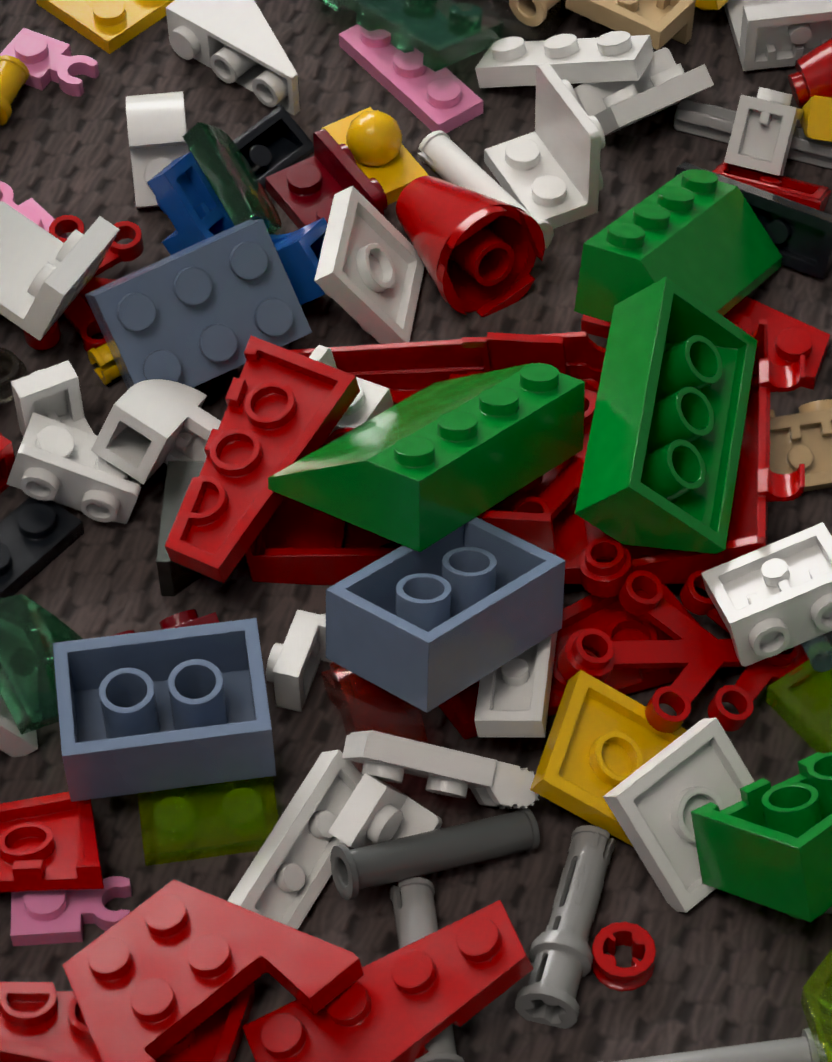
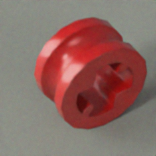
(641, 946)

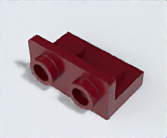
(309, 186)

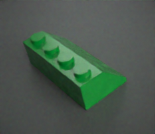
(686, 230)
(667, 423)

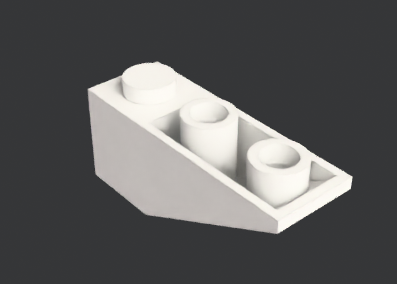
(236, 45)

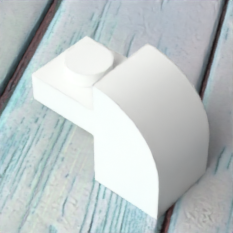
(155, 138)
(155, 425)

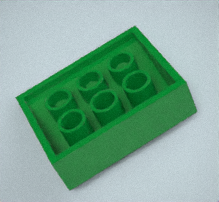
(443, 453)

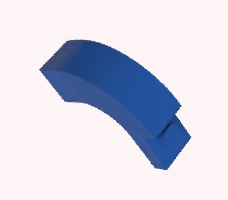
(198, 214)

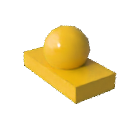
(378, 149)

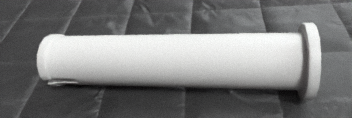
(458, 168)

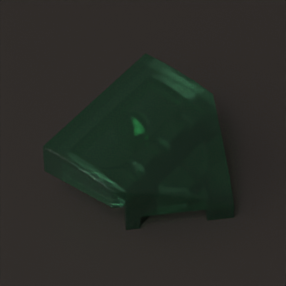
(231, 176)
(28, 661)

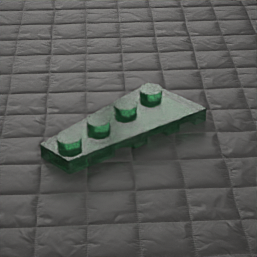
(435, 27)

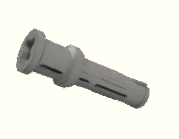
(563, 951)

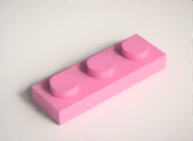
(432, 96)

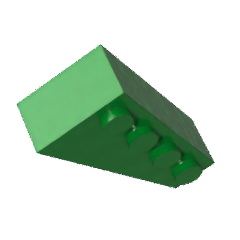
(773, 842)

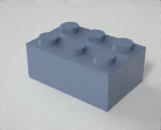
(199, 308)
(444, 614)
(163, 709)

